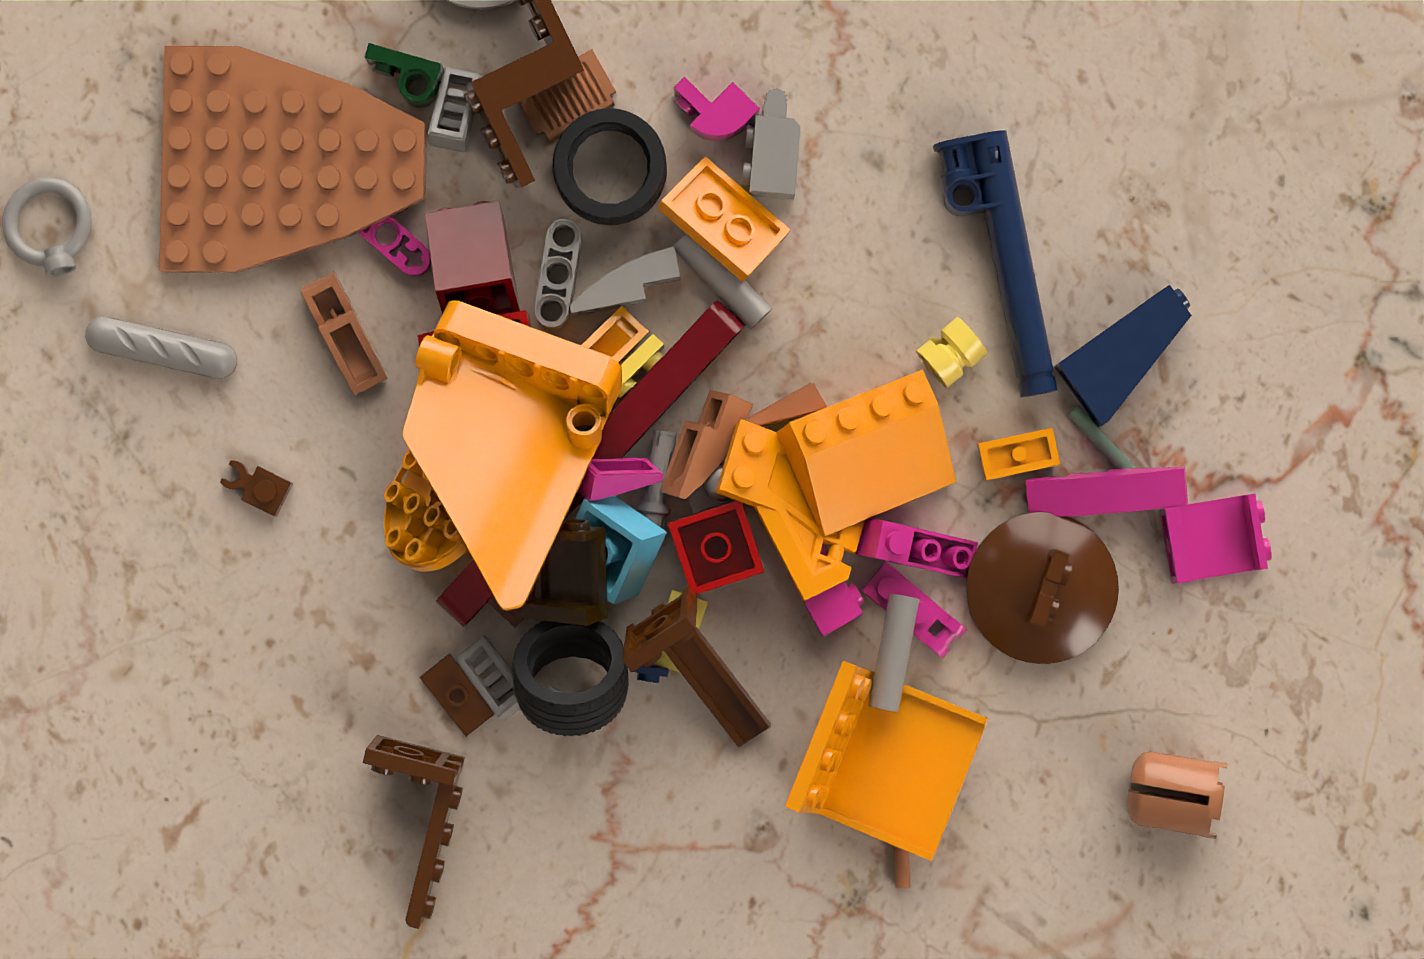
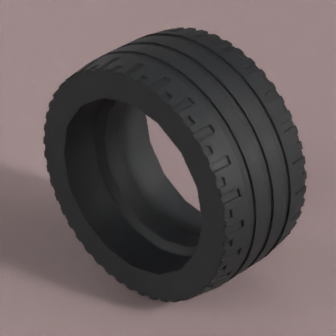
(609, 120)
(573, 712)

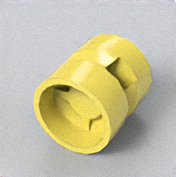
(951, 352)

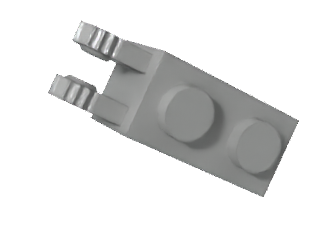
(774, 150)

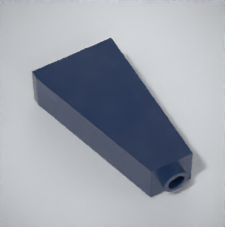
(1118, 358)

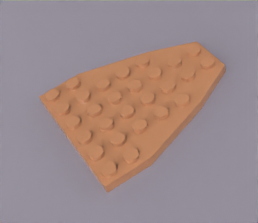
(274, 160)

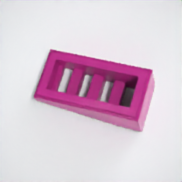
(616, 476)

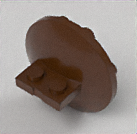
(1042, 588)

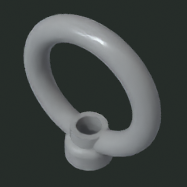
(56, 259)

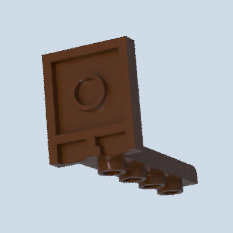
(675, 632)
(423, 766)

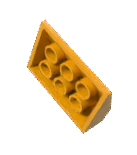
(869, 453)

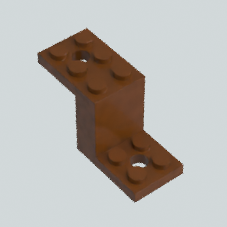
(519, 81)

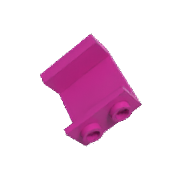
(1215, 538)

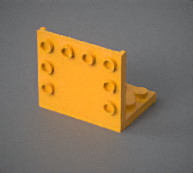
(887, 768)

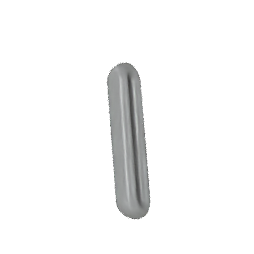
(161, 347)

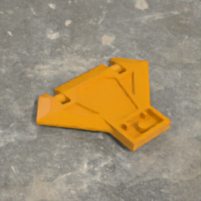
(762, 476)

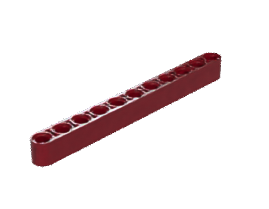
(624, 427)

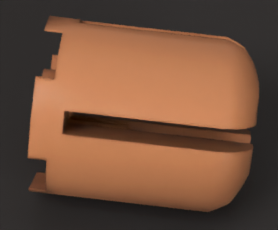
(1180, 775)

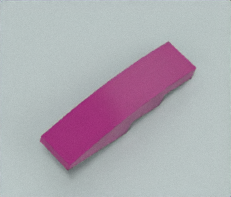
(1108, 491)

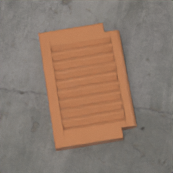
(566, 101)

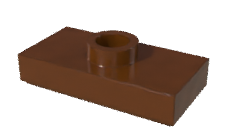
(457, 694)

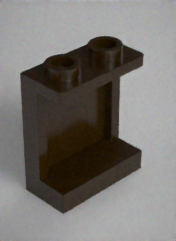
(573, 577)

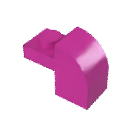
(716, 120)

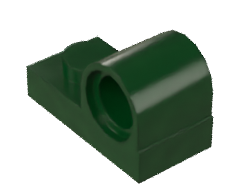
(388, 61)

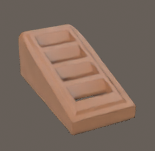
(793, 406)

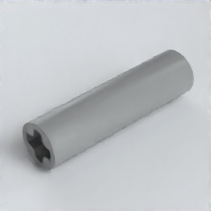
(736, 294)
(894, 652)

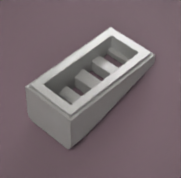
(437, 134)
(464, 660)

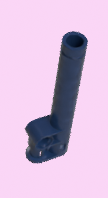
(988, 174)

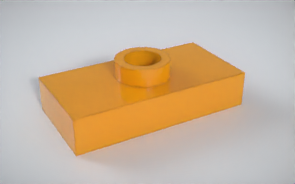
(1018, 454)

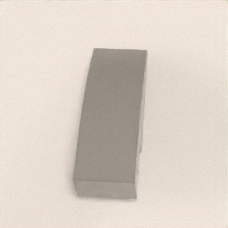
(627, 283)

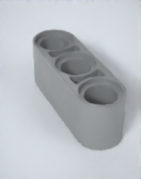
(553, 256)

